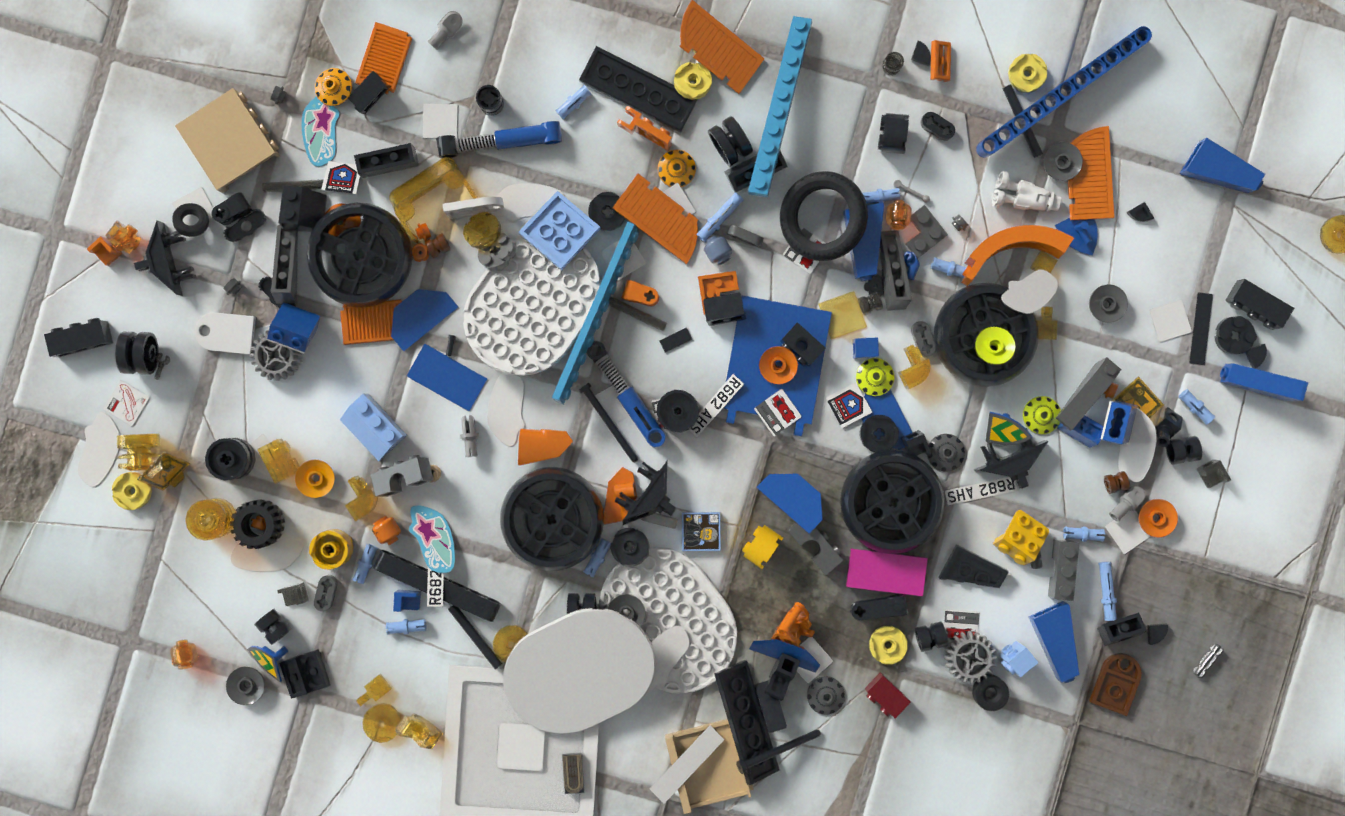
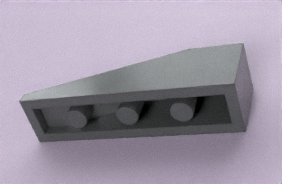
(285, 266)
(894, 272)
(1088, 392)

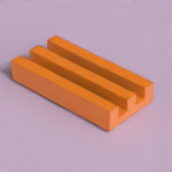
(938, 60)

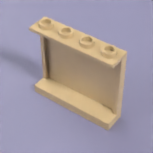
(227, 139)
(717, 776)

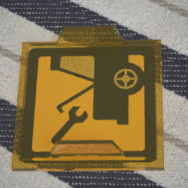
(845, 314)
(1141, 395)
(164, 471)

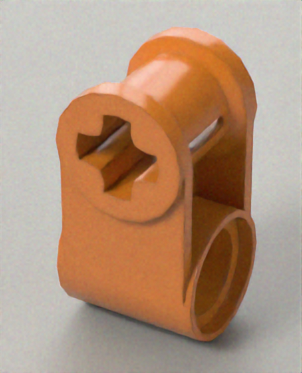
(636, 293)

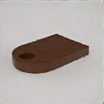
(1116, 686)

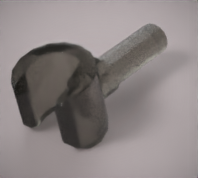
(161, 364)

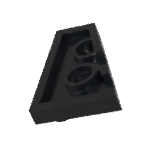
(972, 568)

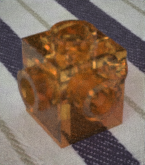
(123, 237)

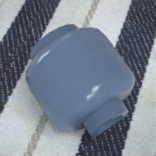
(718, 250)

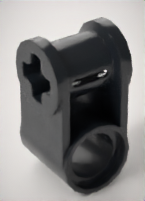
(234, 208)

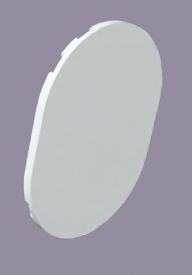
(530, 310)
(679, 595)
(578, 670)

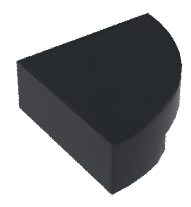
(921, 54)
(1140, 213)
(1256, 355)
(1156, 633)

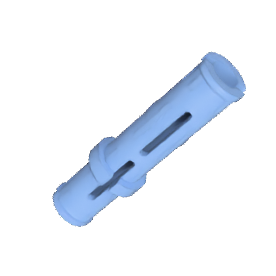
(704, 234)
(1107, 591)

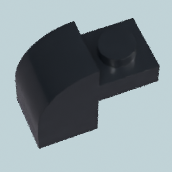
(781, 675)

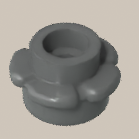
(278, 94)
(959, 223)
(232, 287)

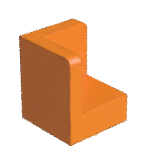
(104, 250)

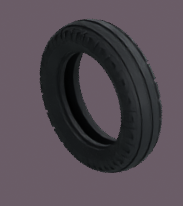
(857, 220)

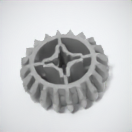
(266, 369)
(972, 649)

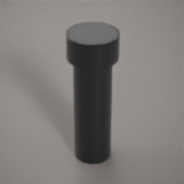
(450, 345)

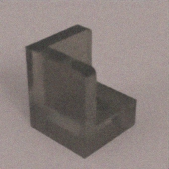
(1213, 473)
(294, 594)

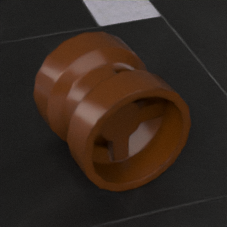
(437, 245)
(1116, 482)

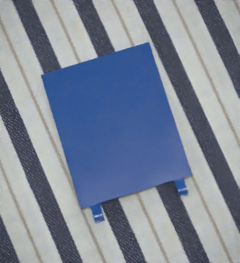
(764, 328)

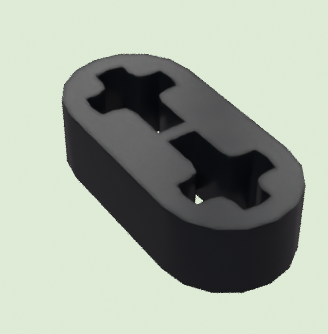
(940, 122)

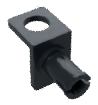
(1168, 427)

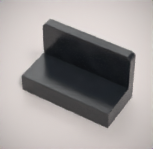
(368, 92)
(724, 309)

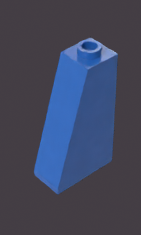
(1220, 167)
(866, 252)
(1264, 382)
(1057, 639)

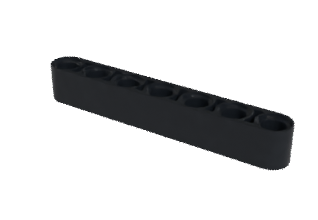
(453, 592)

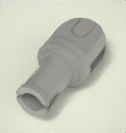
(447, 28)
(469, 438)
(1128, 502)

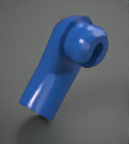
(912, 264)

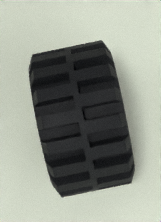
(242, 528)

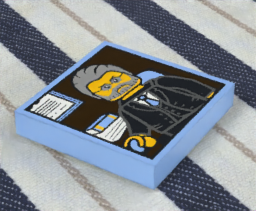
(701, 531)

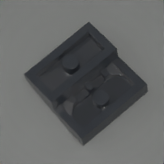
(304, 673)

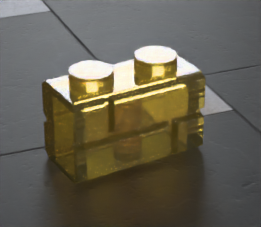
(278, 460)

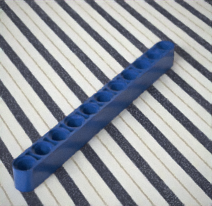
(1070, 85)

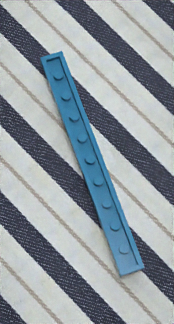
(780, 107)
(593, 319)

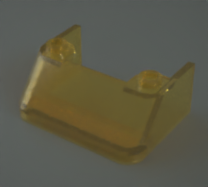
(441, 172)

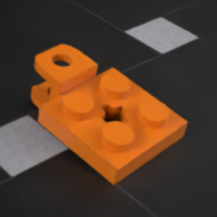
(646, 129)

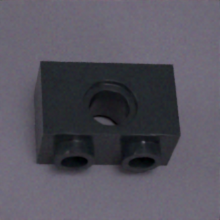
(813, 349)
(1121, 629)

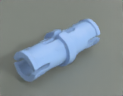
(573, 102)
(882, 195)
(948, 267)
(1196, 406)
(1083, 533)
(597, 557)
(365, 563)
(405, 626)

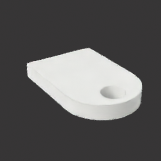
(472, 207)
(227, 332)

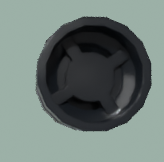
(489, 100)
(1181, 450)
(269, 620)
(931, 636)

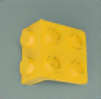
(1022, 538)

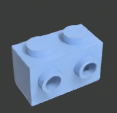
(1017, 659)

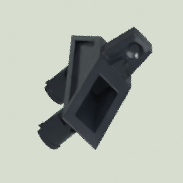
(160, 259)
(1015, 464)
(652, 499)

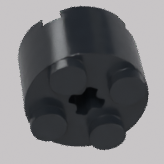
(894, 133)

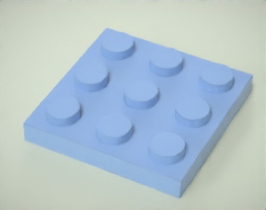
(559, 230)

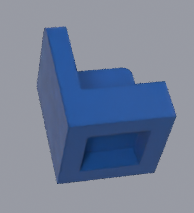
(865, 347)
(406, 600)

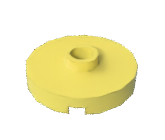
(1032, 64)
(696, 73)
(122, 491)
(892, 654)

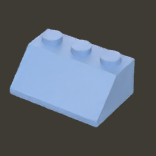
(372, 426)

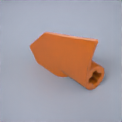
(541, 445)
(621, 482)

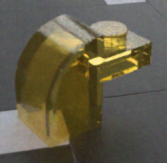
(917, 371)
(365, 500)
(420, 730)

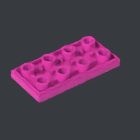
(886, 572)

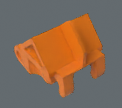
(794, 625)

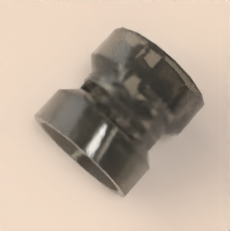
(893, 59)
(870, 303)

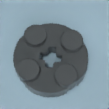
(499, 261)

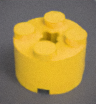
(762, 546)
(321, 553)

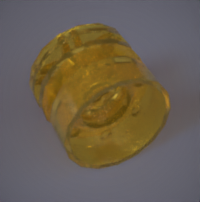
(138, 450)
(220, 516)

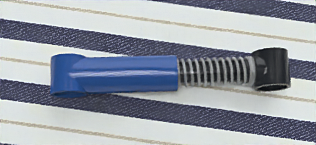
(546, 133)
(627, 396)

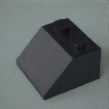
(301, 208)

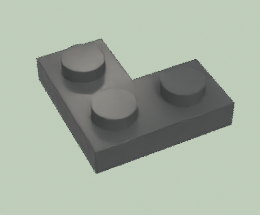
(930, 232)

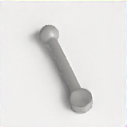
(897, 184)

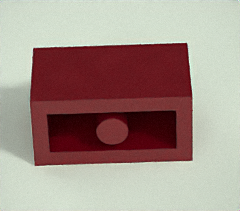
(887, 695)

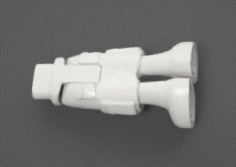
(1027, 195)

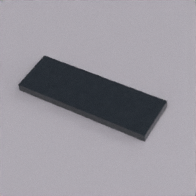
(637, 89)
(746, 719)

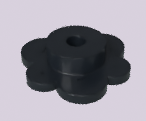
(869, 286)

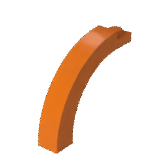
(1025, 236)

